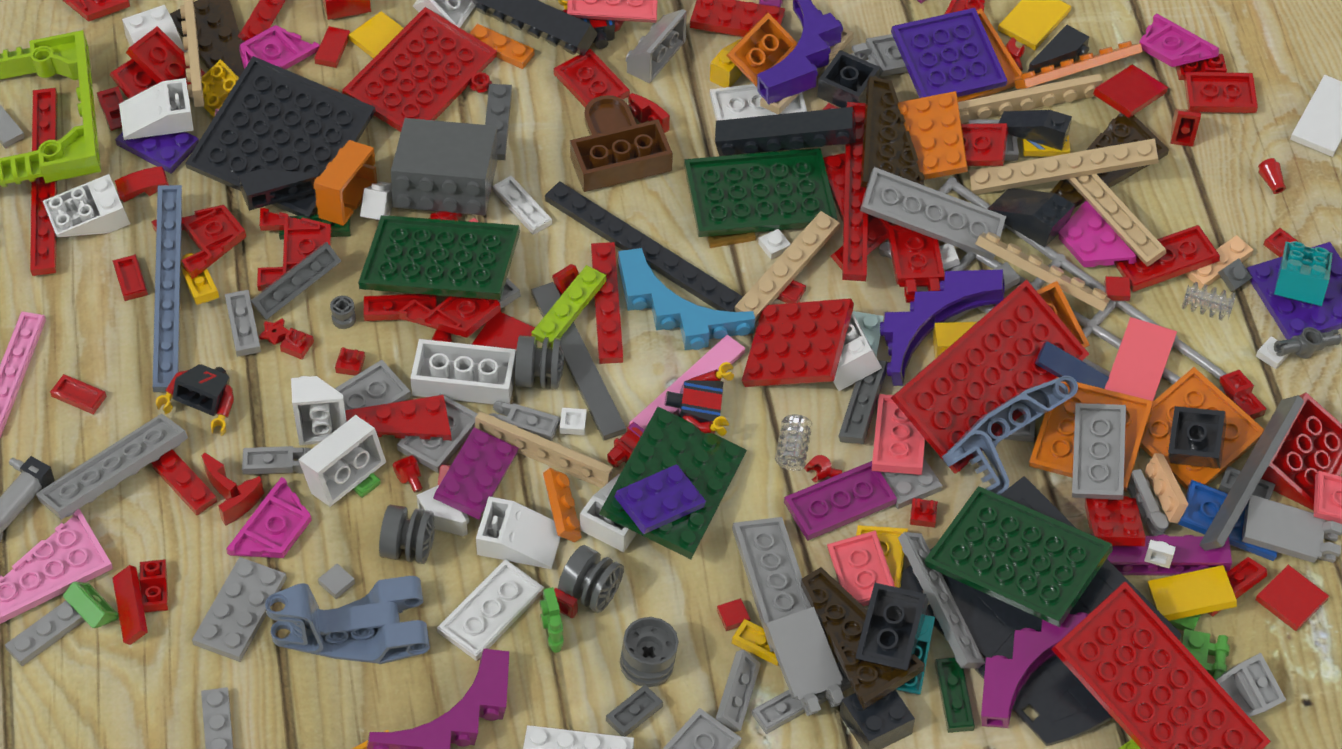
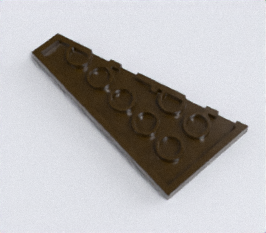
(215, 33)
(1120, 131)
(885, 137)

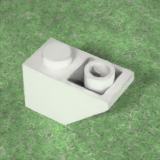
(377, 200)
(445, 517)

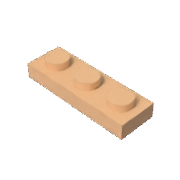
(1228, 252)
(1166, 488)

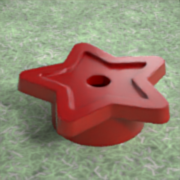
(277, 336)

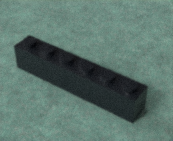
(542, 21)
(785, 131)

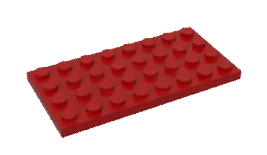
(985, 370)
(1152, 680)

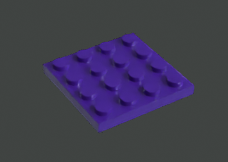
(949, 54)
(1295, 315)

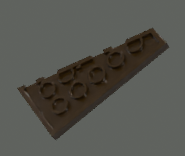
(843, 624)

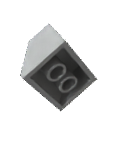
(657, 46)

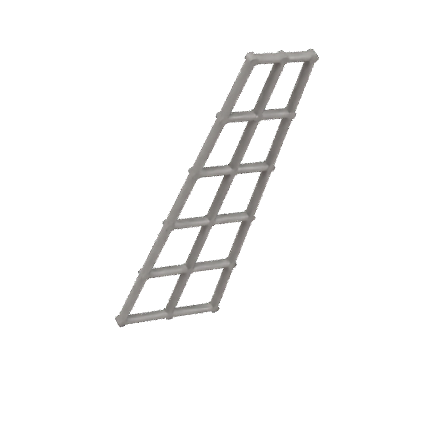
(1059, 260)

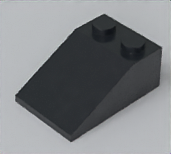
(1034, 213)
(892, 626)

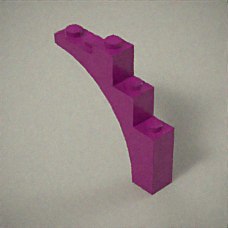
(1007, 676)
(460, 724)

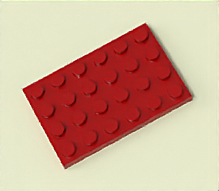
(420, 70)

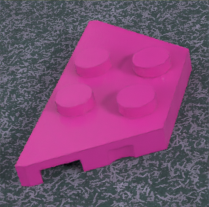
(1175, 44)
(277, 48)
(1093, 240)
(272, 526)

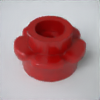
(480, 82)

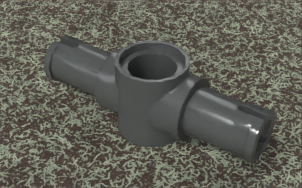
(1307, 342)

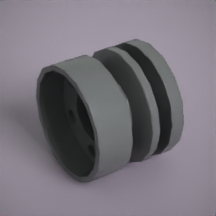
(538, 362)
(411, 534)
(591, 578)
(648, 651)

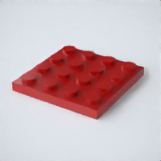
(798, 343)

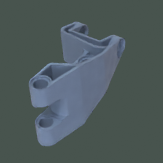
(1031, 404)
(357, 631)

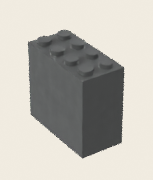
(444, 166)

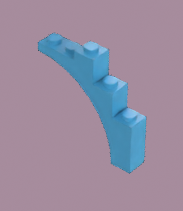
(670, 311)

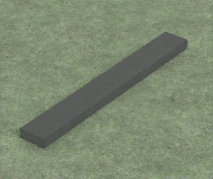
(583, 370)
(1251, 473)

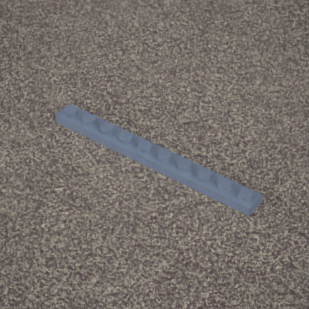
(167, 286)

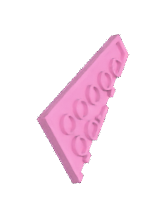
(52, 566)

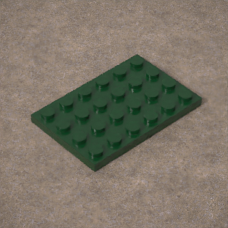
(758, 191)
(440, 257)
(702, 457)
(1019, 556)

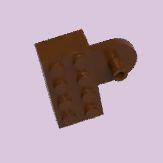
(618, 146)

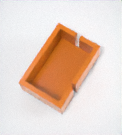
(344, 182)

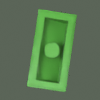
(90, 604)

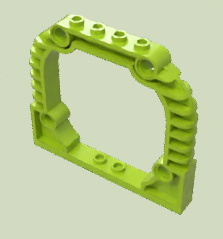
(79, 149)

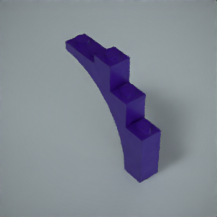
(812, 52)
(958, 293)

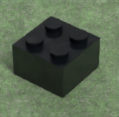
(846, 80)
(1197, 437)
(878, 724)

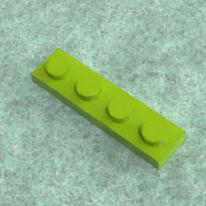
(569, 305)

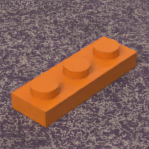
(507, 48)
(562, 505)

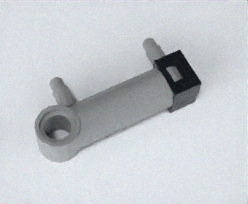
(33, 478)

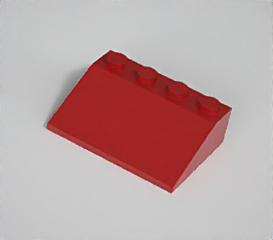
(1308, 447)

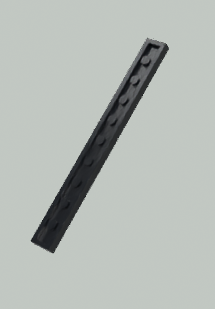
(656, 255)

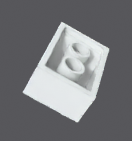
(142, 23)

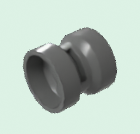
(343, 312)

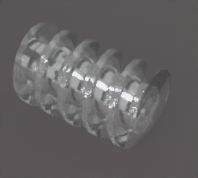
(1208, 301)
(793, 442)

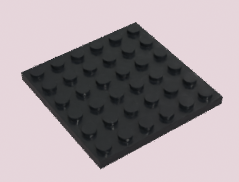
(278, 124)

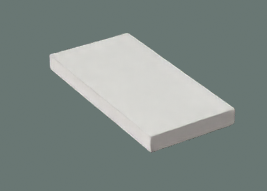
(745, 102)
(1322, 119)
(490, 609)

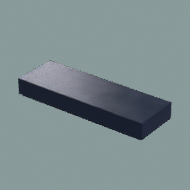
(1063, 364)

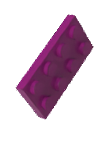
(476, 473)
(839, 500)

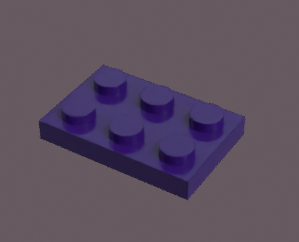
(161, 150)
(660, 499)

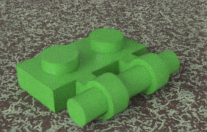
(551, 619)
(1200, 648)

